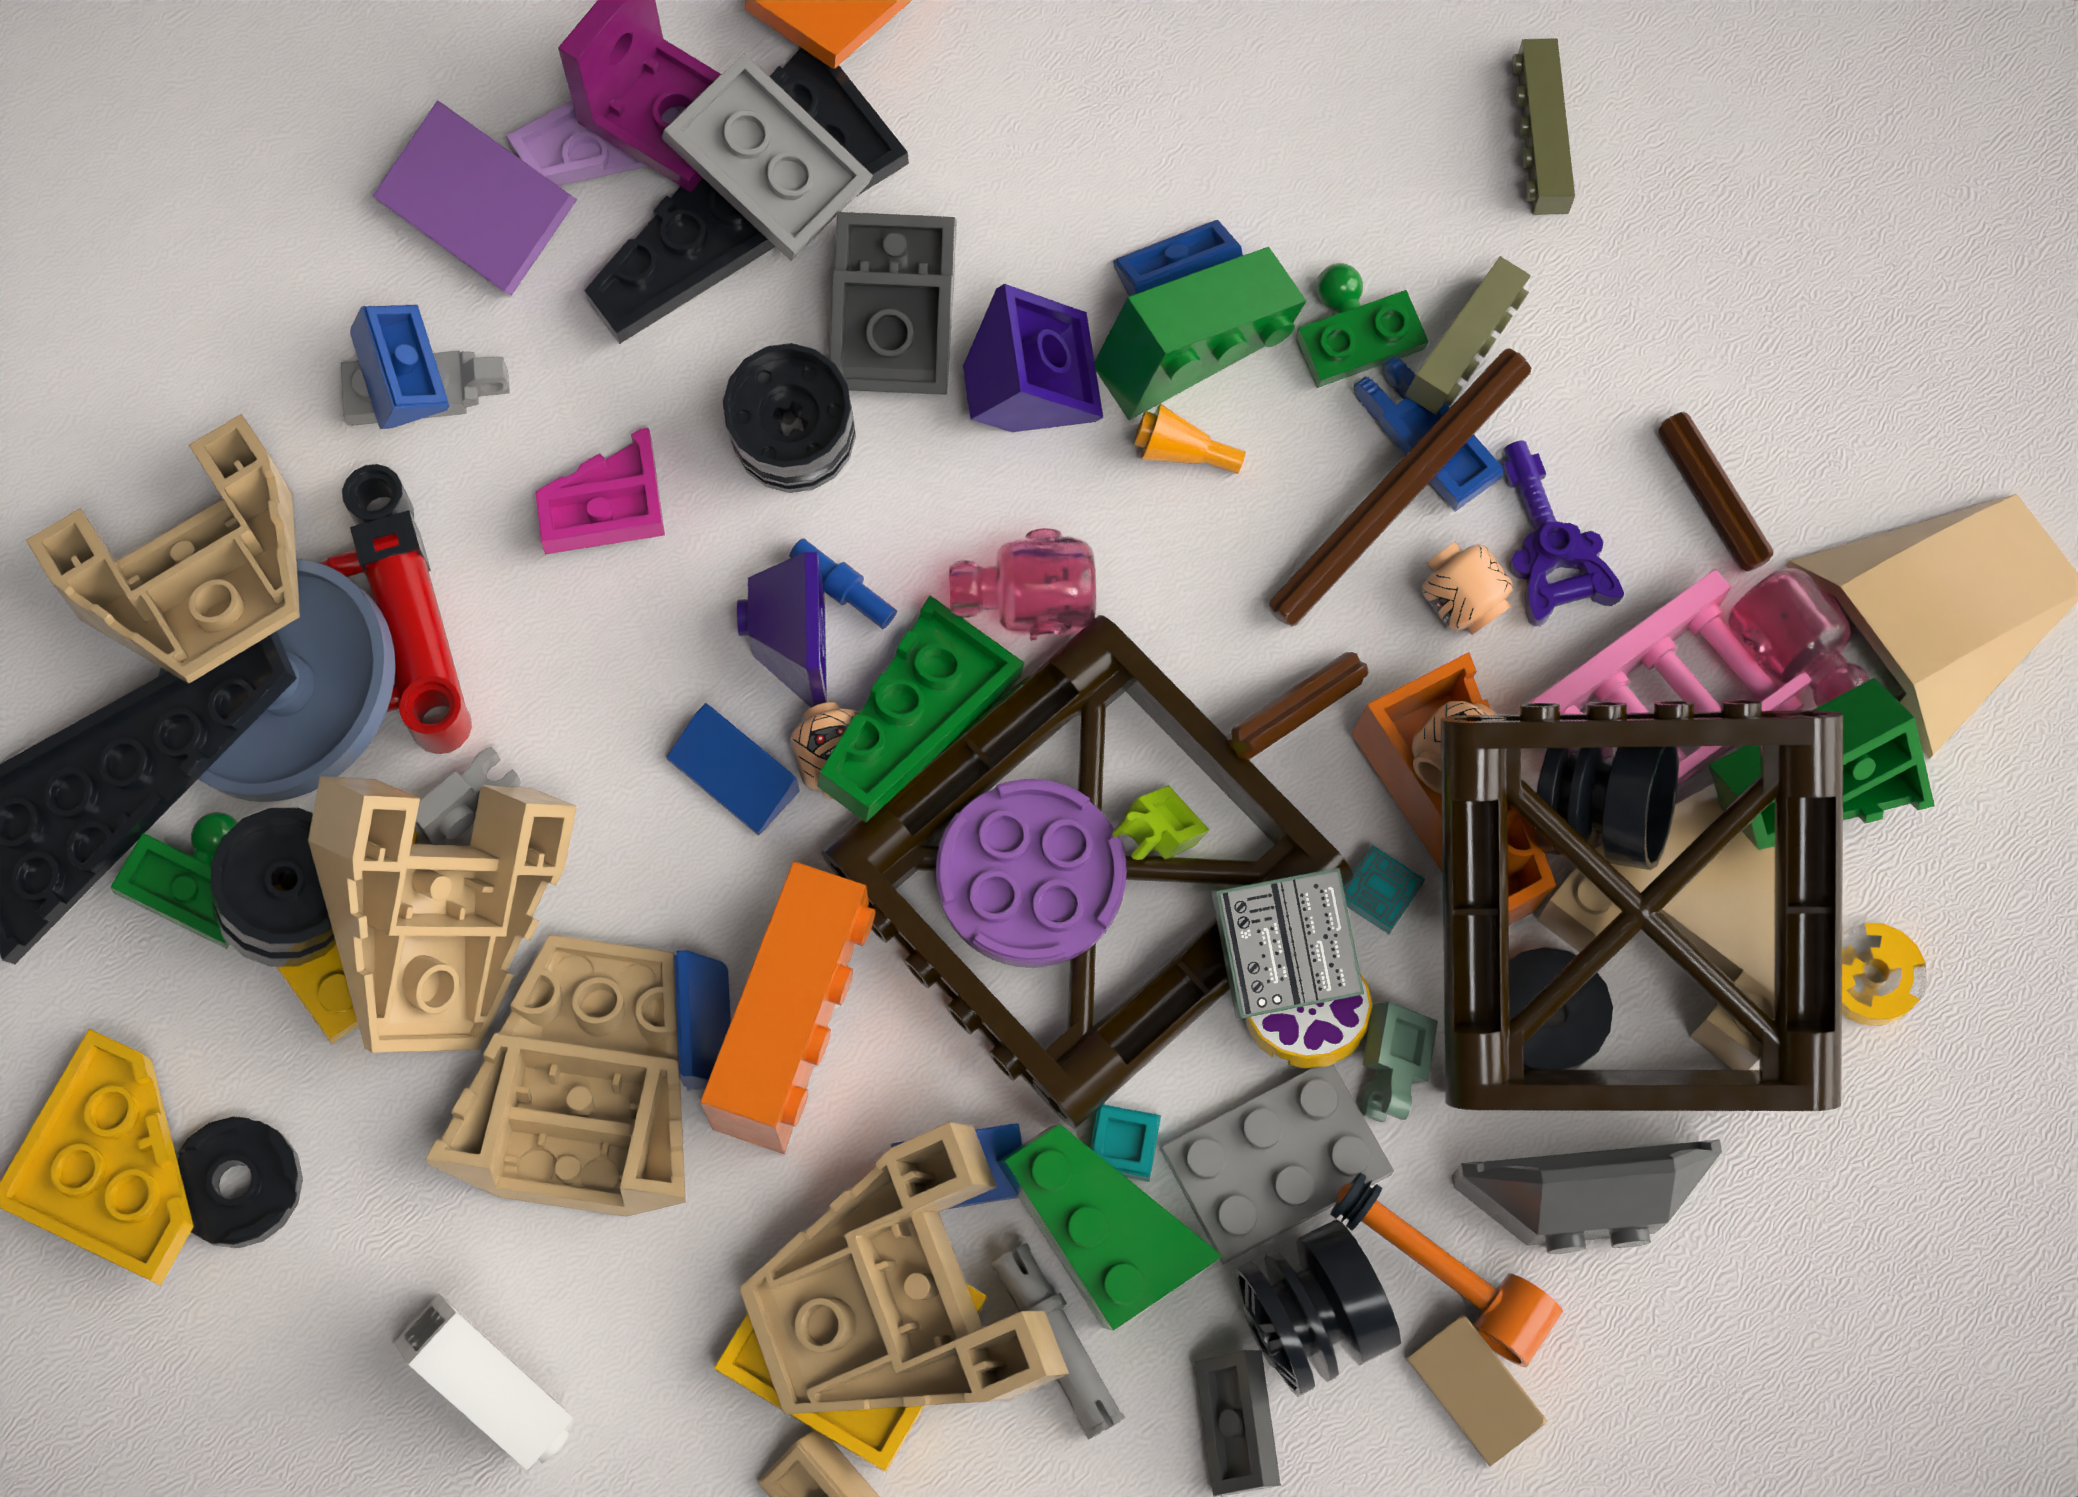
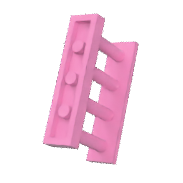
(1653, 646)

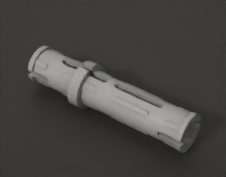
(1083, 1383)

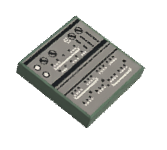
(1287, 943)

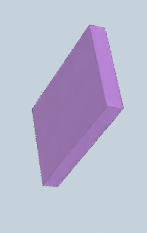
(474, 198)

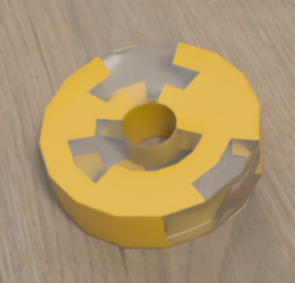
(1901, 970)

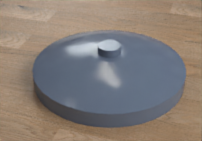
(330, 710)

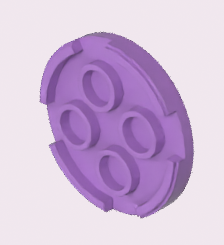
(1031, 873)

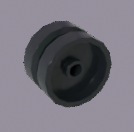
(254, 915)

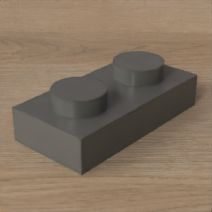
(1237, 1423)

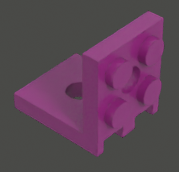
(628, 78)

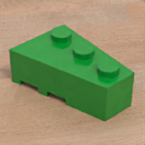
(1196, 328)
(1880, 762)
(1103, 1227)

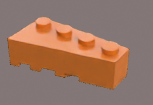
(1386, 739)
(786, 1008)

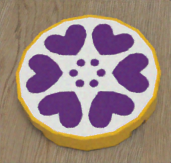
(1316, 1032)

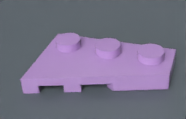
(570, 152)

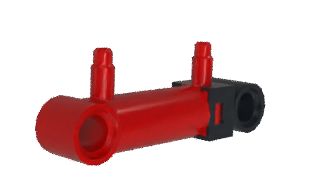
(400, 584)

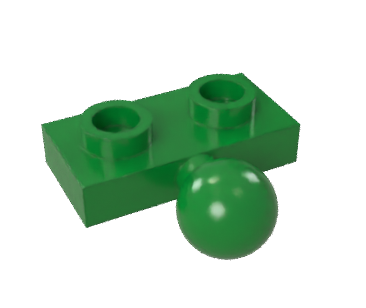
(1359, 334)
(174, 882)

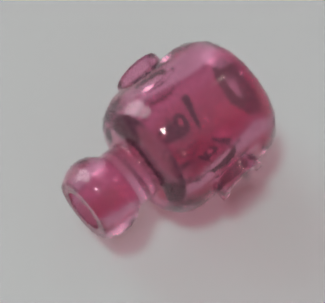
(1037, 585)
(1795, 630)

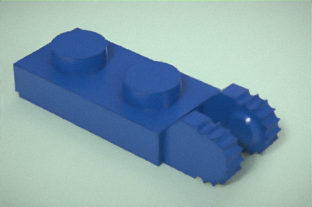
(1471, 468)

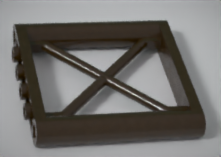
(1082, 677)
(1796, 1050)

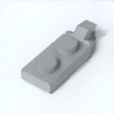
(462, 376)

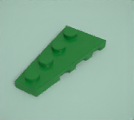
(922, 702)

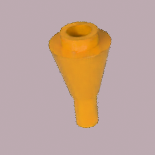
(1174, 439)

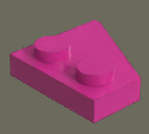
(603, 501)

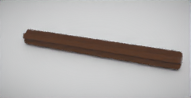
(1400, 487)

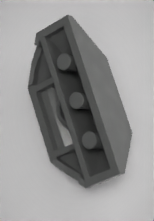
(1588, 1193)

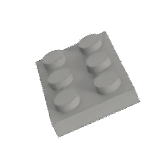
(767, 156)
(1275, 1161)

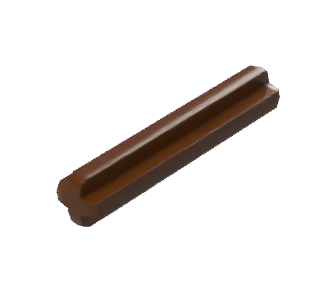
(1715, 491)
(1297, 705)

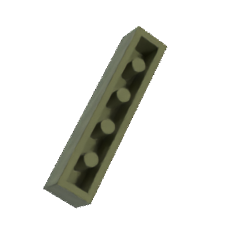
(1544, 126)
(1469, 336)

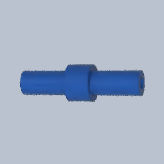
(847, 586)

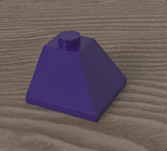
(1031, 365)
(789, 625)

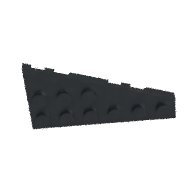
(703, 237)
(108, 778)

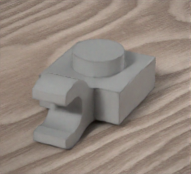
(453, 803)

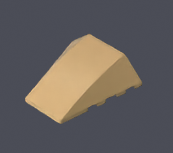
(1951, 604)
(578, 1087)

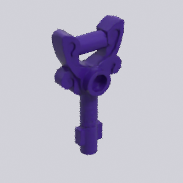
(1554, 546)

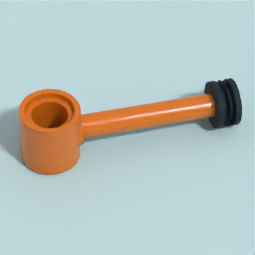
(1511, 1317)

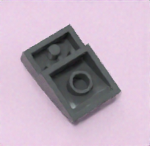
(893, 301)

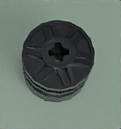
(776, 389)
(1619, 795)
(1321, 1305)

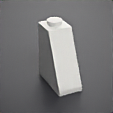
(484, 1383)

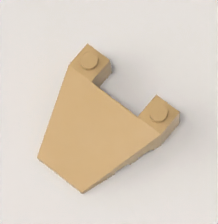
(201, 585)
(1720, 911)
(432, 925)
(875, 1301)

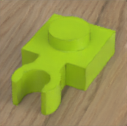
(1161, 824)

